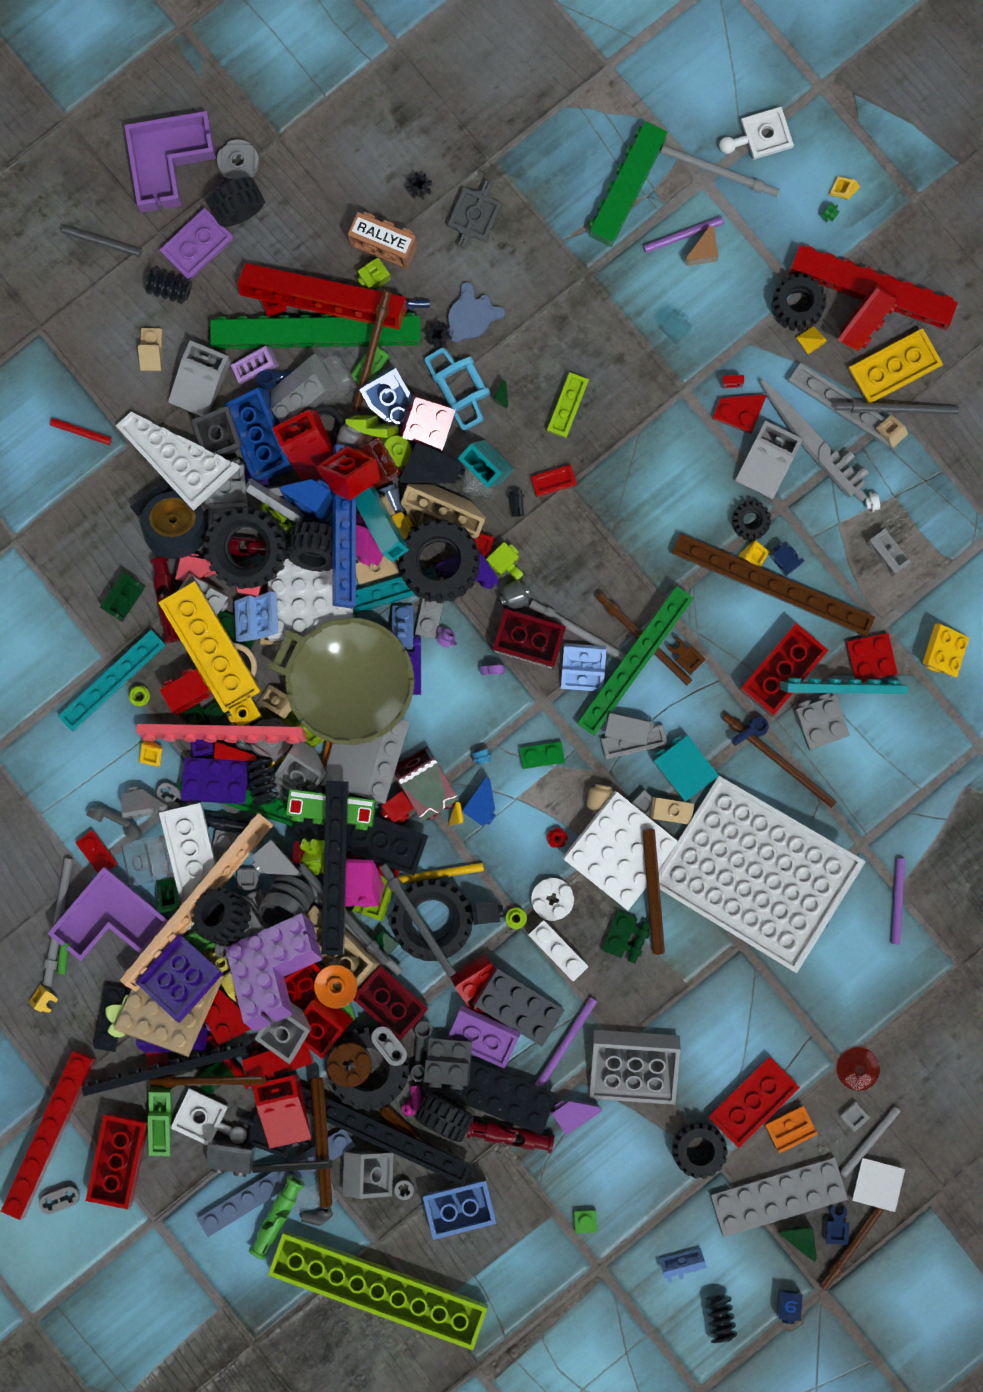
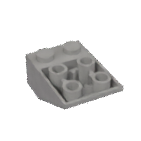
(199, 379)
(769, 460)

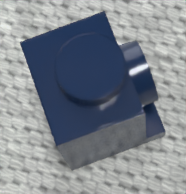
(786, 558)

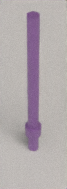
(566, 1042)

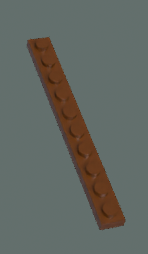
(773, 585)

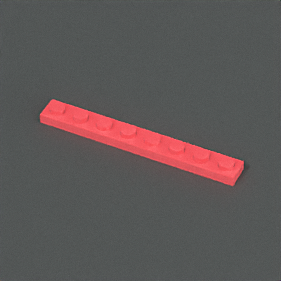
(229, 734)

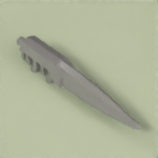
(830, 462)

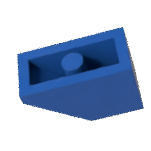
(481, 805)

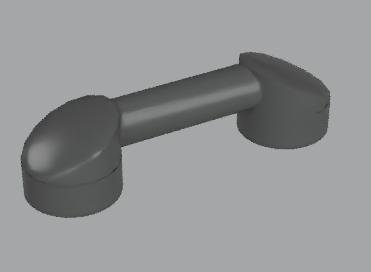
(131, 829)
(422, 1030)

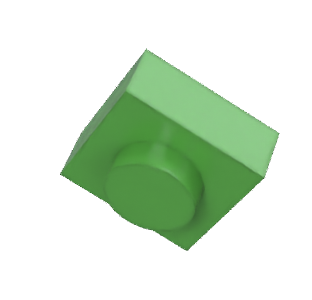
(585, 1221)

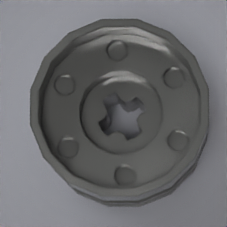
(286, 899)

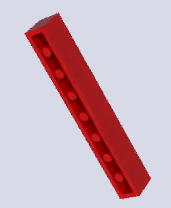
(858, 281)
(318, 295)
(48, 1135)

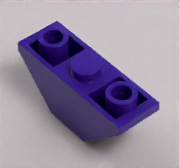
(485, 577)

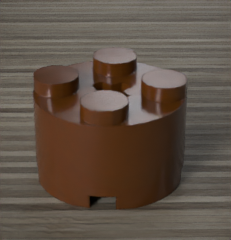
(361, 1060)

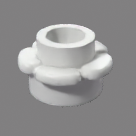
(873, 502)

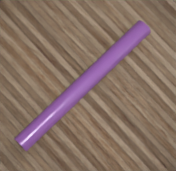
(682, 234)
(898, 901)

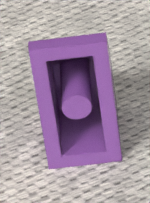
(573, 1114)

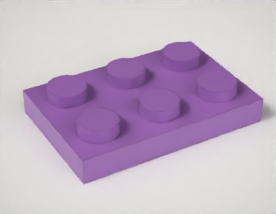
(196, 244)
(490, 1038)

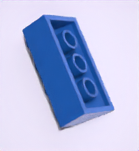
(255, 429)
(311, 498)

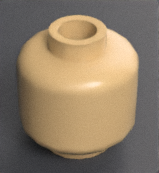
(598, 796)

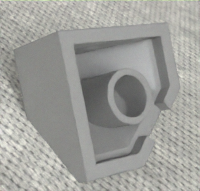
(300, 768)
(140, 803)

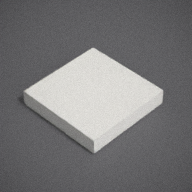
(878, 1185)

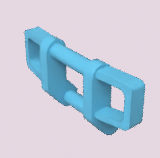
(440, 377)

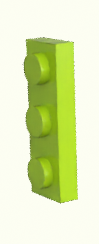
(567, 405)

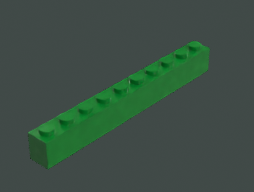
(308, 332)

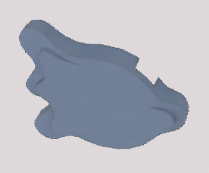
(471, 316)

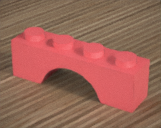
(200, 568)

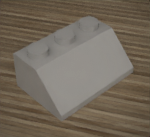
(302, 390)
(275, 860)

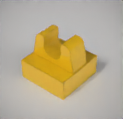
(40, 999)

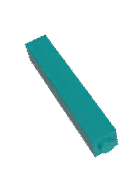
(381, 524)

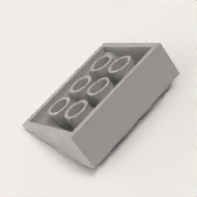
(367, 765)
(635, 1067)

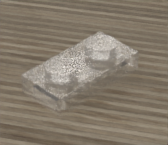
(309, 1198)

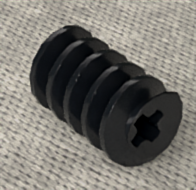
(168, 288)
(261, 782)
(721, 1318)

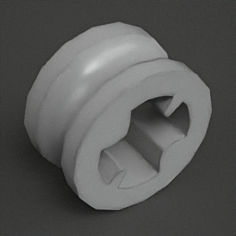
(398, 1190)

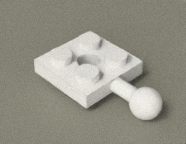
(758, 144)
(214, 1114)

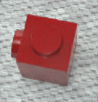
(397, 808)

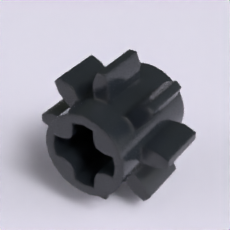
(425, 184)
(434, 339)

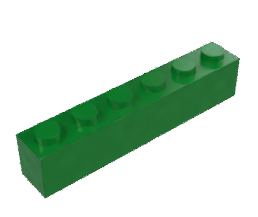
(628, 183)

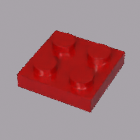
(872, 657)

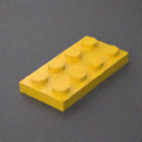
(895, 366)

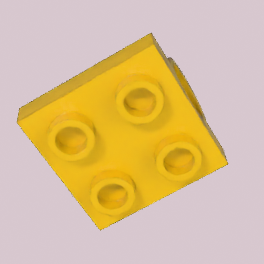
(945, 650)

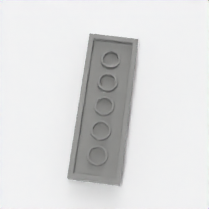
(779, 1196)

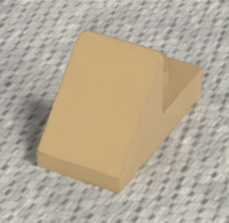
(151, 349)
(275, 701)

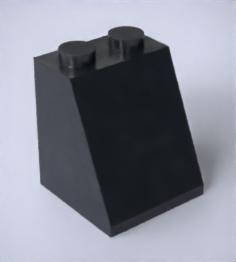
(431, 467)

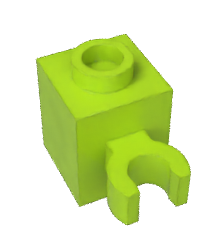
(373, 275)
(504, 559)
(313, 855)

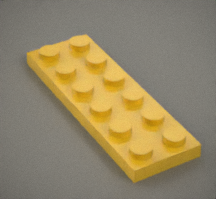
(209, 646)

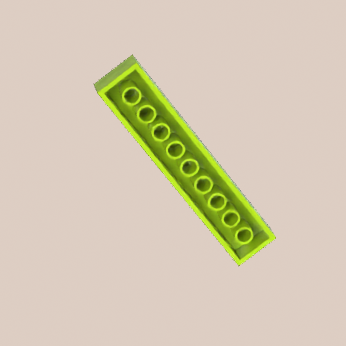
(378, 1290)

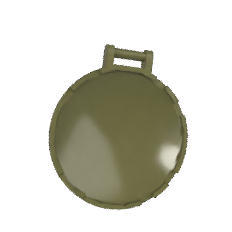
(347, 680)

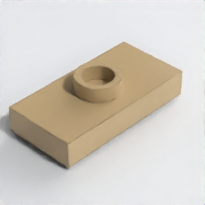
(372, 573)
(671, 810)

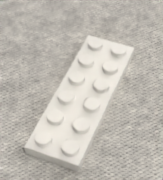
(188, 848)

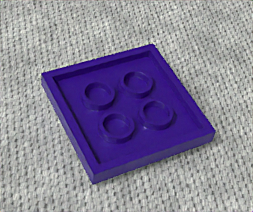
(179, 978)

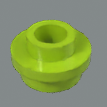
(134, 691)
(521, 923)

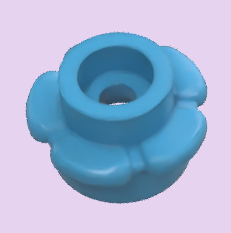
(482, 756)

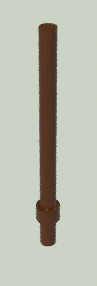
(381, 311)
(614, 610)
(171, 1081)
(836, 1269)

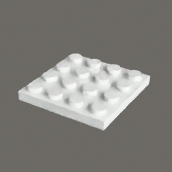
(304, 600)
(613, 850)

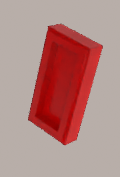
(553, 480)

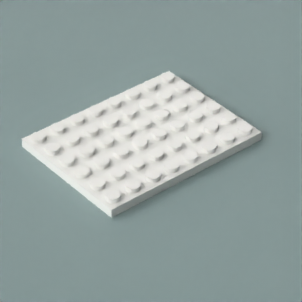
(758, 874)

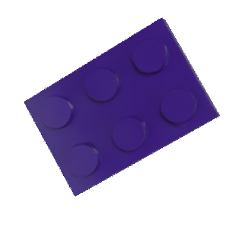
(214, 781)

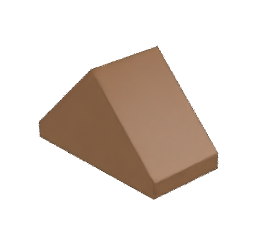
(705, 250)

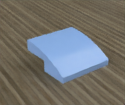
(256, 617)
(583, 667)

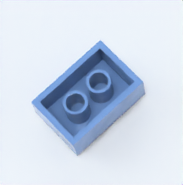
(459, 1208)

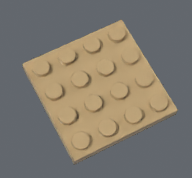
(151, 1023)

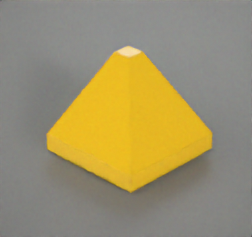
(844, 187)
(811, 340)
(754, 554)
(150, 753)
(457, 816)

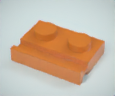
(791, 1129)

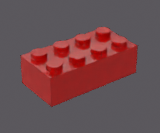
(792, 657)
(117, 1161)

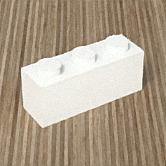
(558, 950)

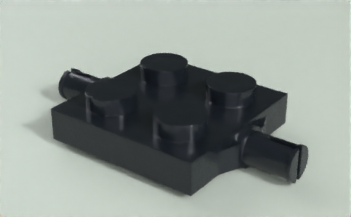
(258, 1138)

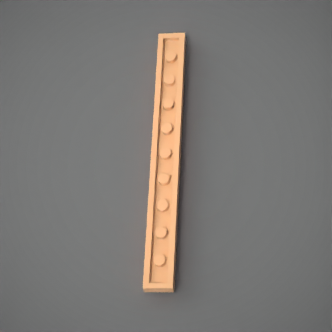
(216, 877)

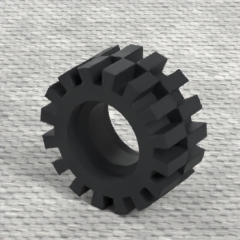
(760, 511)

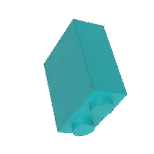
(486, 463)
(685, 767)

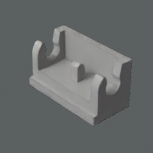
(888, 552)
(629, 728)

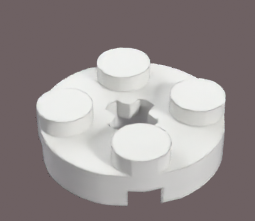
(563, 893)

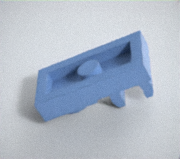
(403, 624)
(682, 1263)

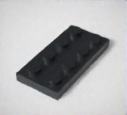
(518, 1006)

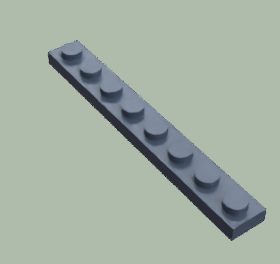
(268, 1186)

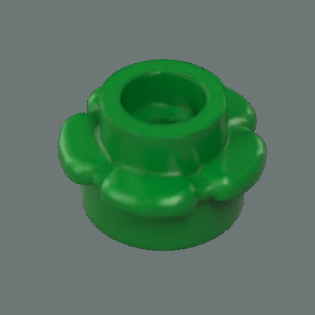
(830, 212)

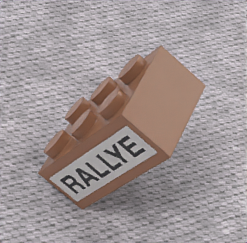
(383, 240)

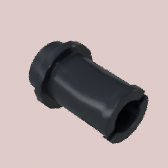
(516, 499)

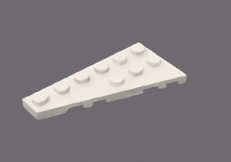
(182, 463)

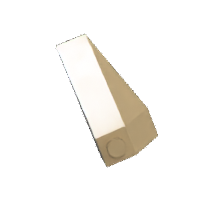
(355, 955)

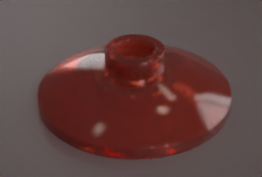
(847, 1069)

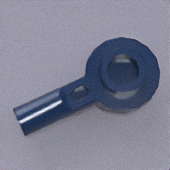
(418, 303)
(268, 379)
(757, 726)

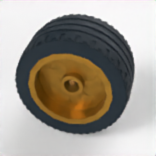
(173, 526)

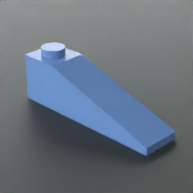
(388, 398)

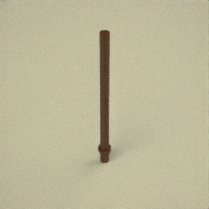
(736, 725)

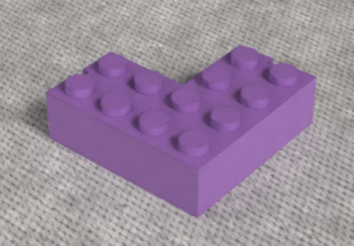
(158, 148)
(105, 906)
(263, 961)

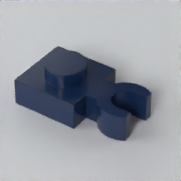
(837, 1230)

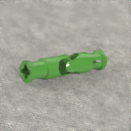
(275, 1219)

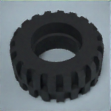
(468, 565)

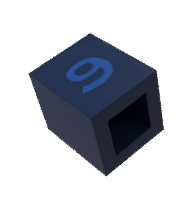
(789, 1306)

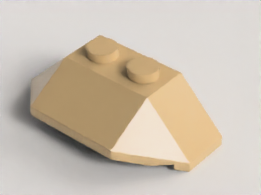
(432, 502)

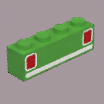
(312, 806)

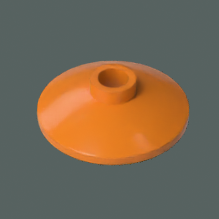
(325, 988)

